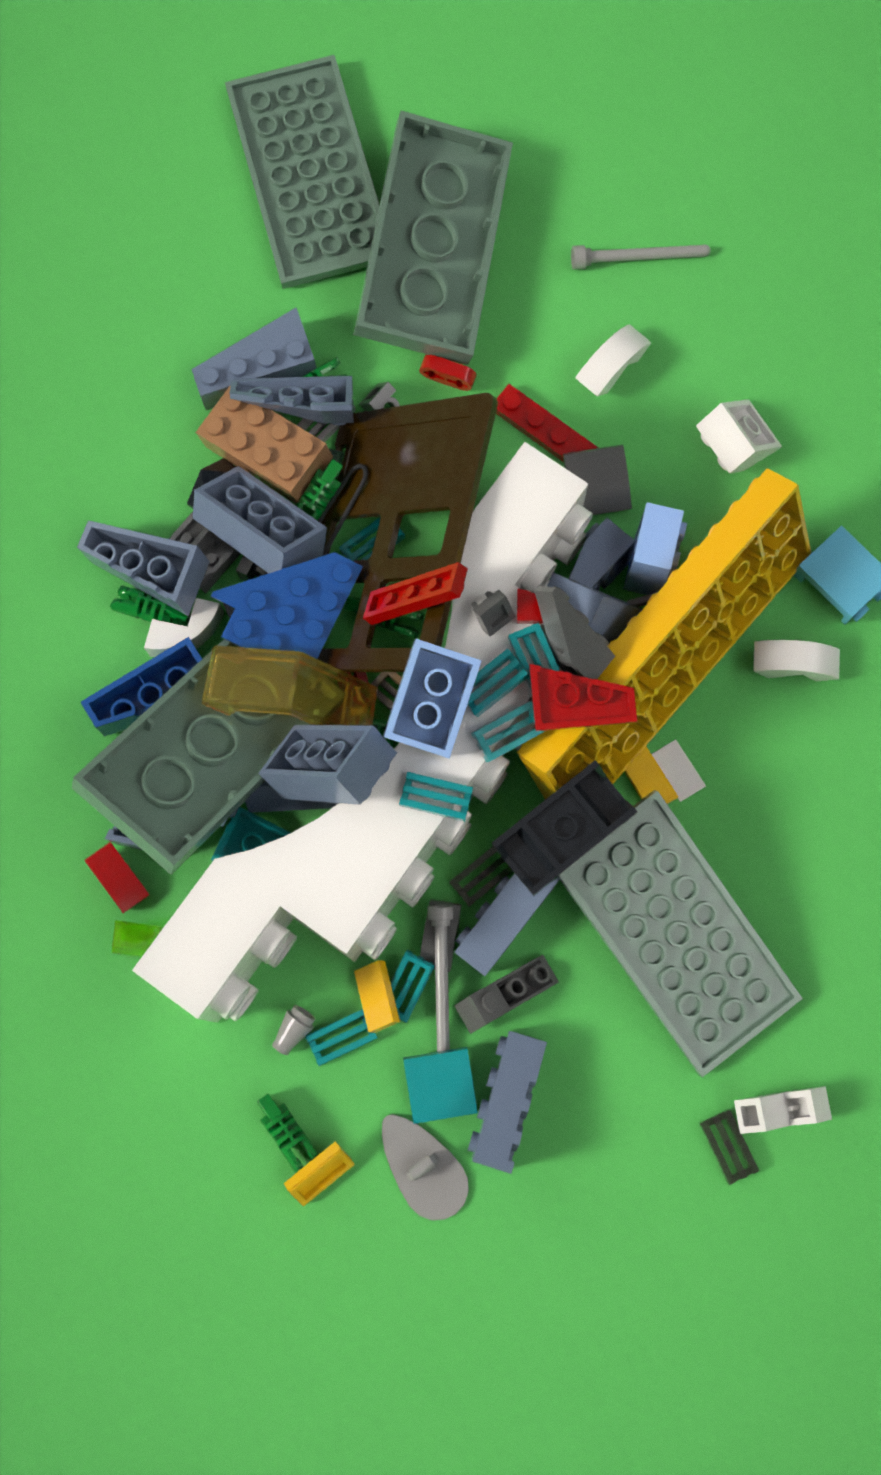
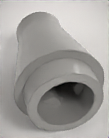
(294, 1028)

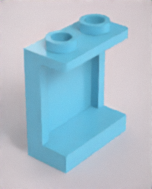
(843, 574)

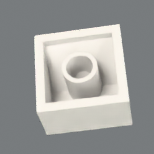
(737, 435)

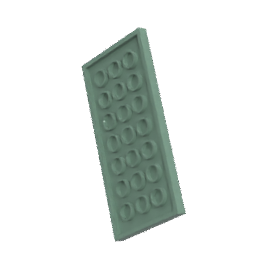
(306, 169)
(680, 936)

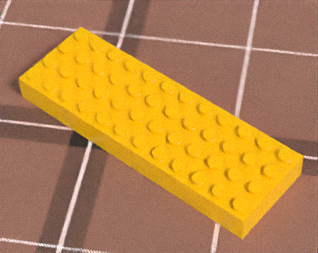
(685, 630)

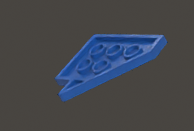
(290, 606)

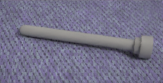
(584, 256)
(440, 918)

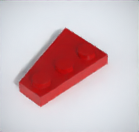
(578, 701)

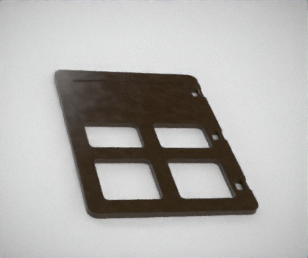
(416, 463)

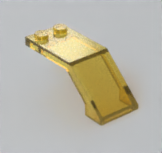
(286, 685)

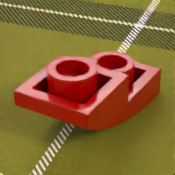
(116, 877)

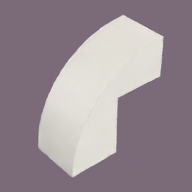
(611, 360)
(202, 625)
(796, 657)
(783, 1110)

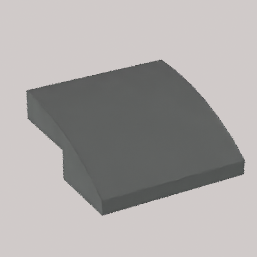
(606, 478)
(215, 549)

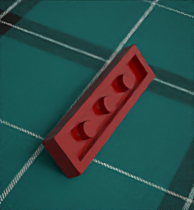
(539, 424)
(416, 593)

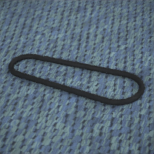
(350, 505)

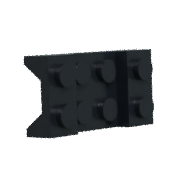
(563, 828)

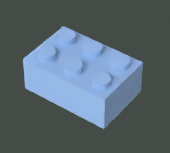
(655, 549)
(432, 698)

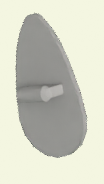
(424, 1169)

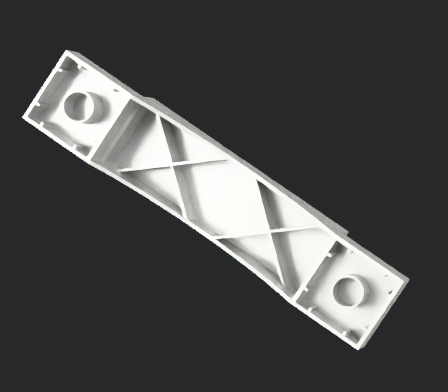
(361, 859)

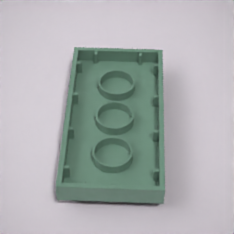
(433, 238)
(181, 769)

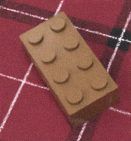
(264, 445)

